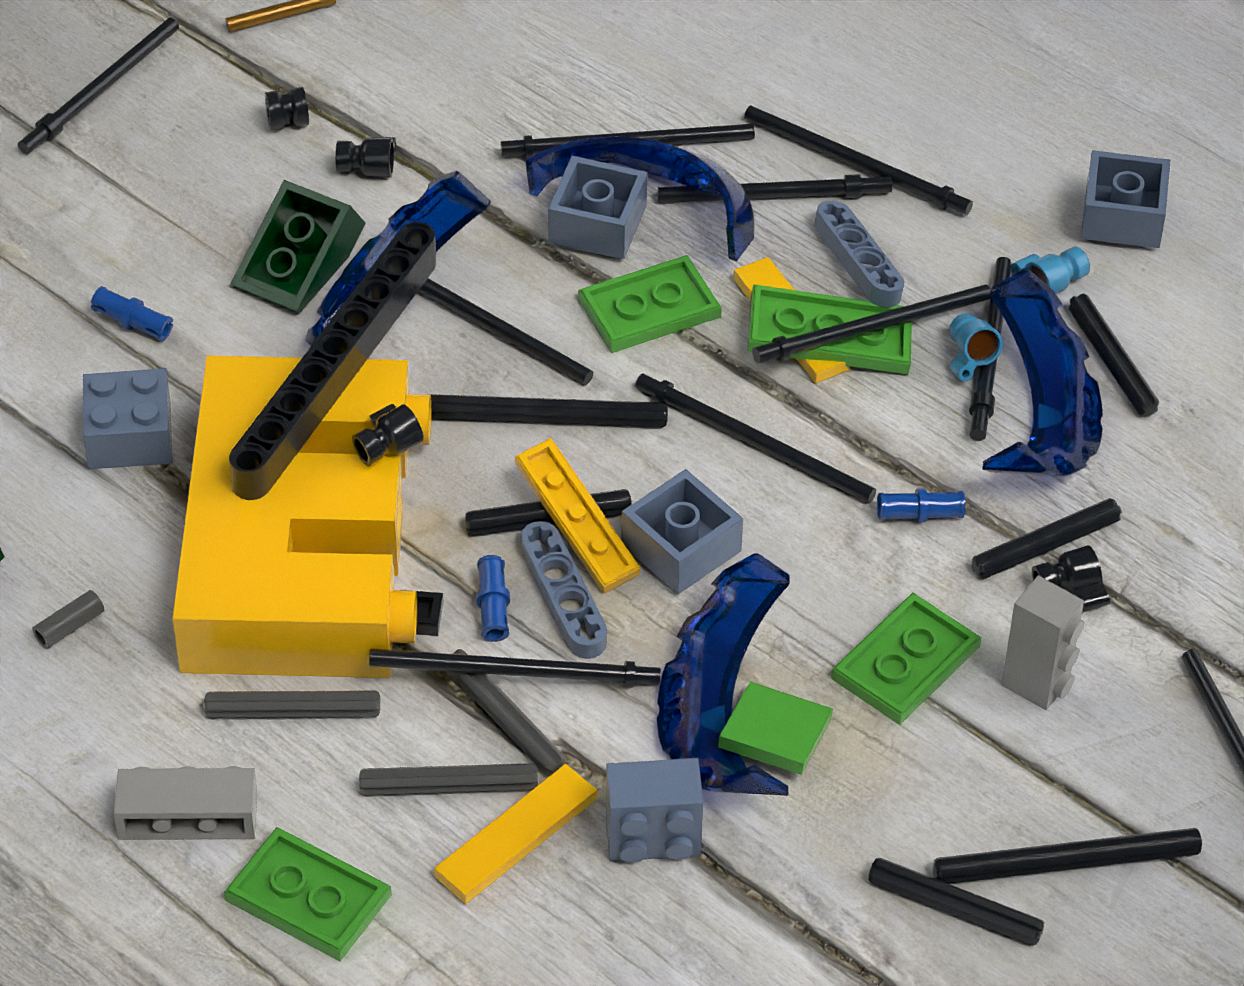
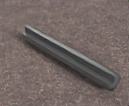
(291, 704)
(511, 719)
(448, 779)

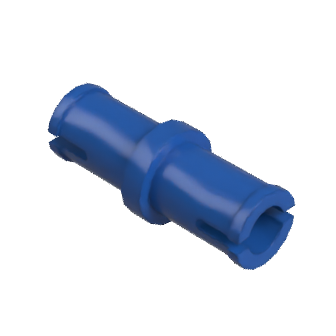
(132, 313)
(920, 505)
(493, 598)

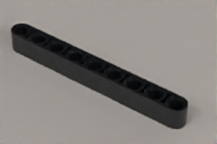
(332, 361)

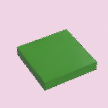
(775, 728)

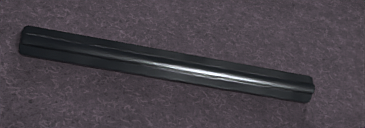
(549, 410)
(1067, 856)

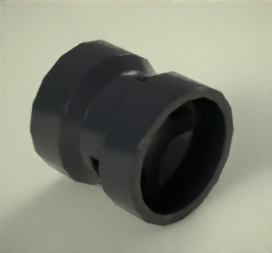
(286, 108)

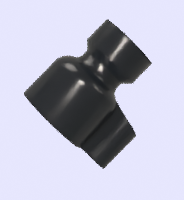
(372, 156)
(392, 431)
(1079, 574)

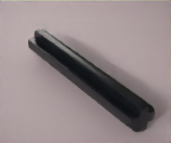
(1113, 355)
(520, 515)
(1046, 538)
(956, 901)

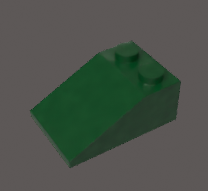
(298, 247)

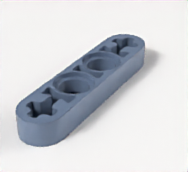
(864, 250)
(559, 590)

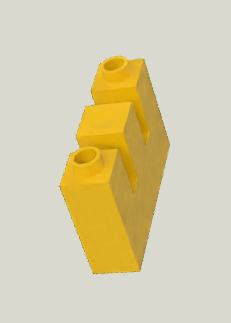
(312, 564)

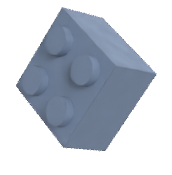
(1125, 199)
(597, 207)
(127, 418)
(682, 531)
(654, 809)

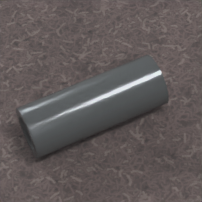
(68, 619)

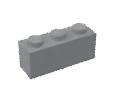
(1043, 643)
(185, 803)

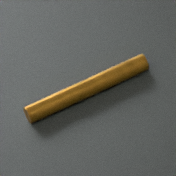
(274, 13)

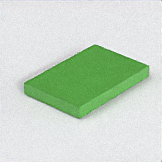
(649, 303)
(906, 658)
(308, 893)

